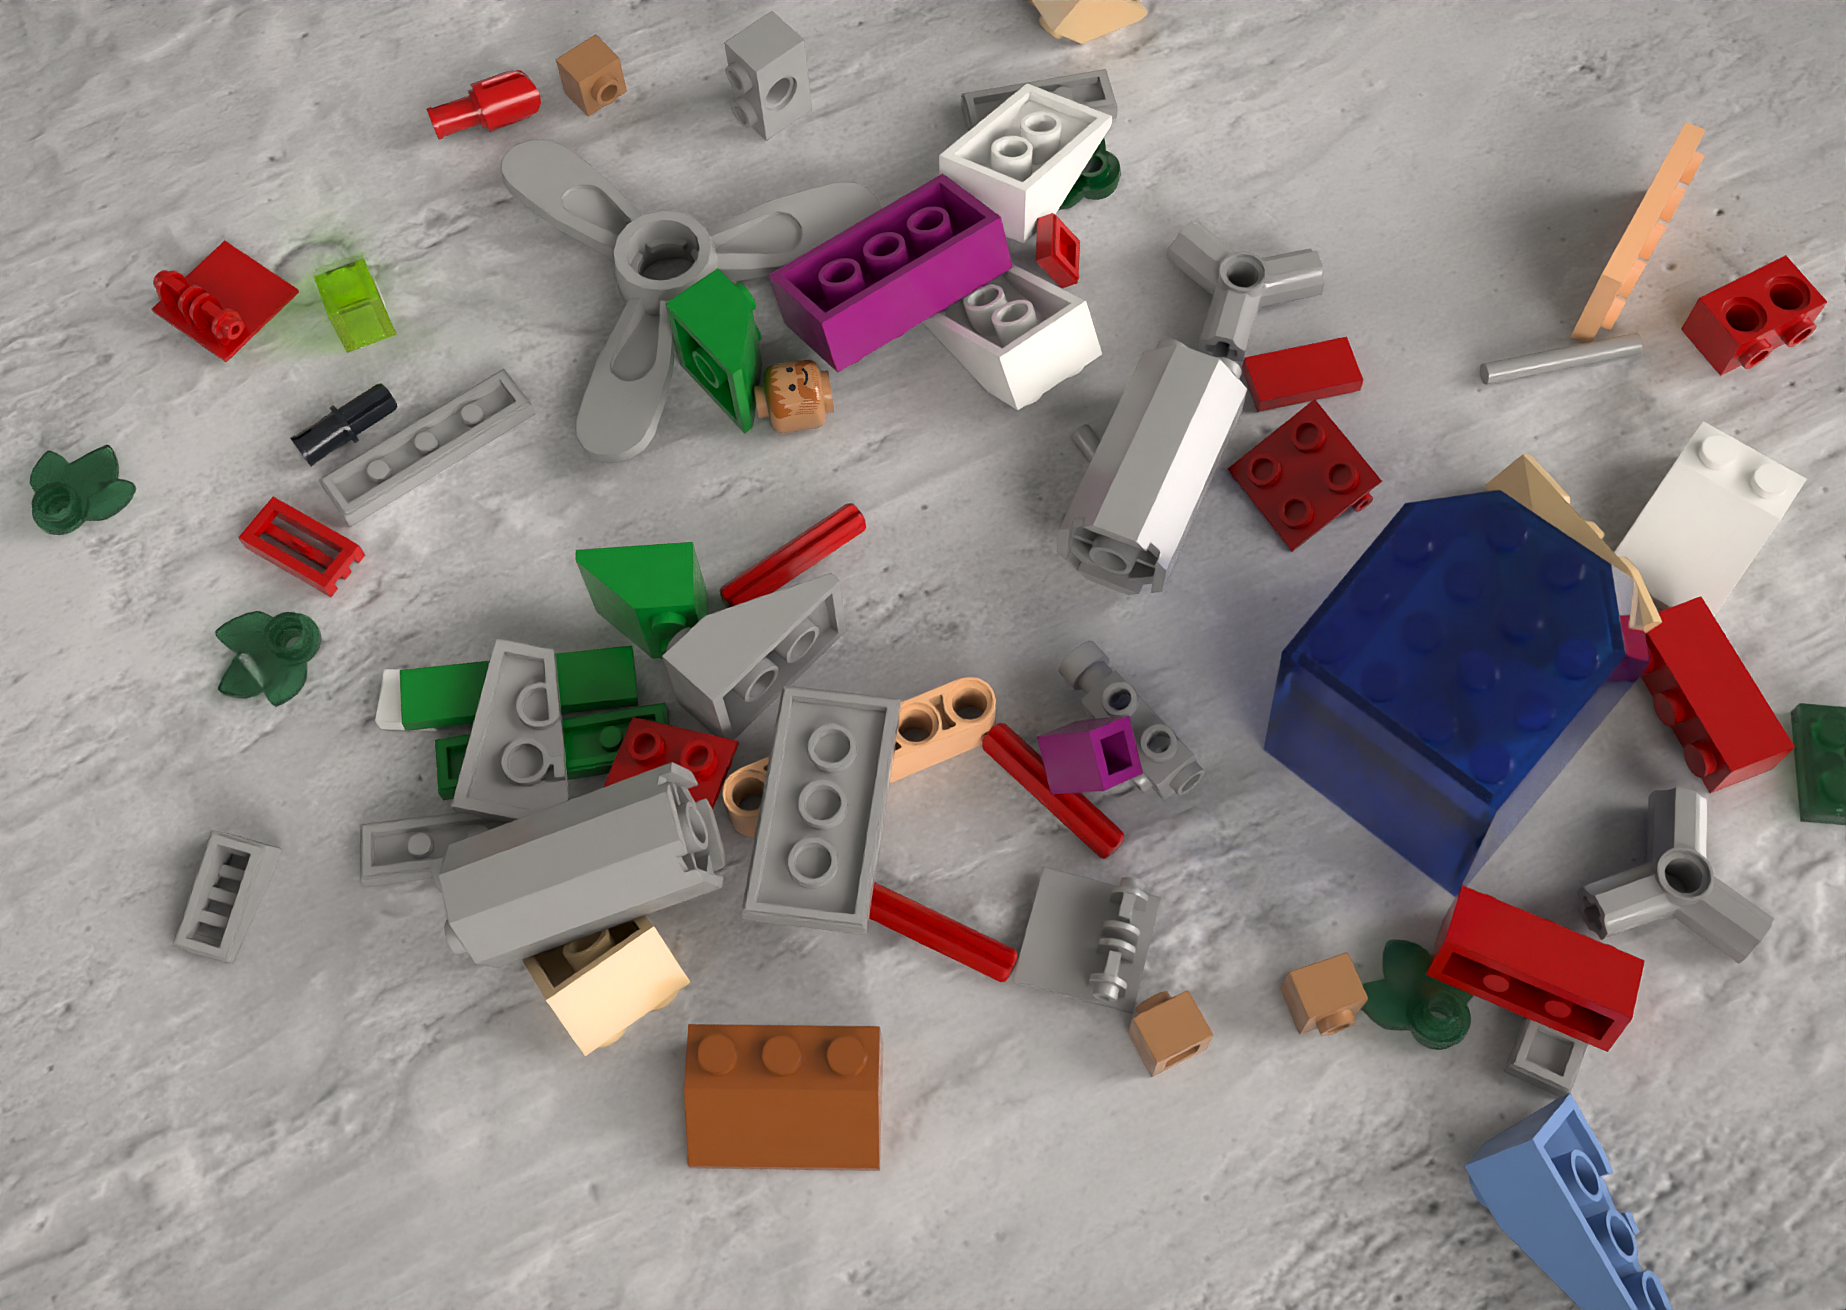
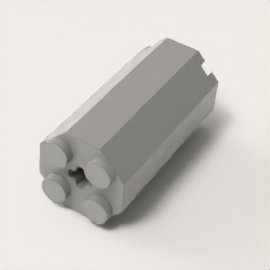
(1153, 468)
(579, 867)

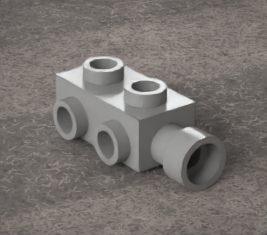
(1164, 758)

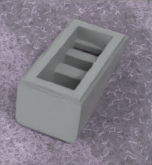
(211, 870)

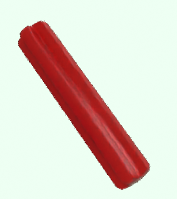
(795, 556)
(1070, 808)
(942, 934)

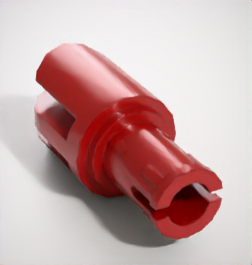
(490, 103)

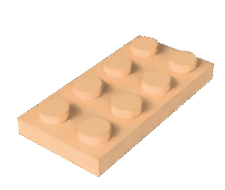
(1641, 235)

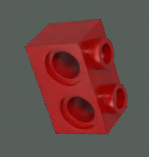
(1754, 316)

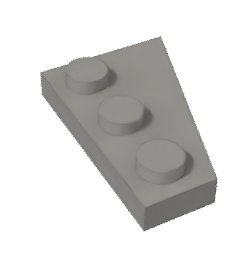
(516, 739)

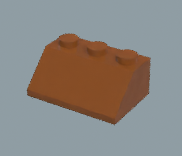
(783, 1097)

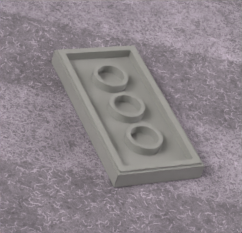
(822, 810)

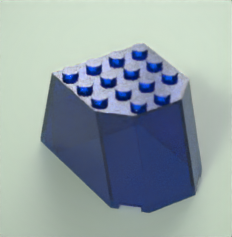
(1455, 677)

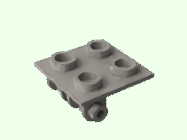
(1088, 939)

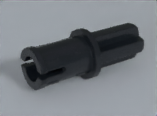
(344, 423)

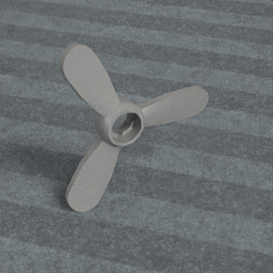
(638, 359)

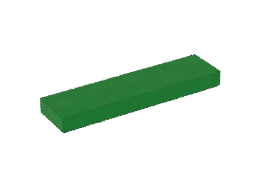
(452, 692)
(588, 742)

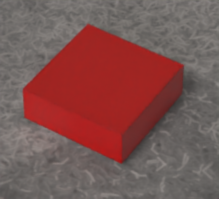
(1057, 250)

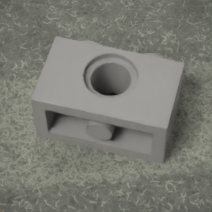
(768, 76)

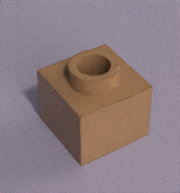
(591, 75)
(1324, 995)
(1168, 1031)

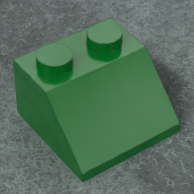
(719, 343)
(646, 590)

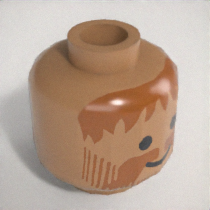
(794, 396)

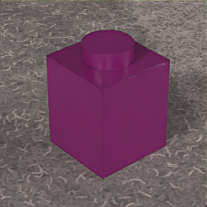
(1090, 755)

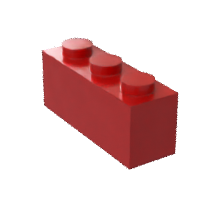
(1710, 699)
(1536, 968)

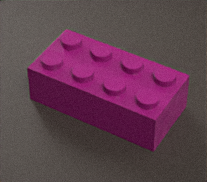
(891, 271)

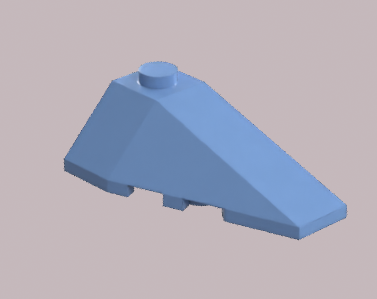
(1554, 1204)

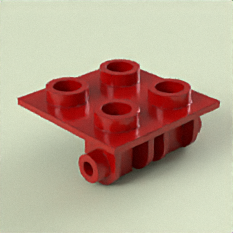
(221, 300)
(1305, 475)
(657, 744)

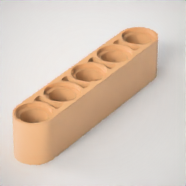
(931, 711)

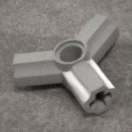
(1240, 285)
(1643, 895)

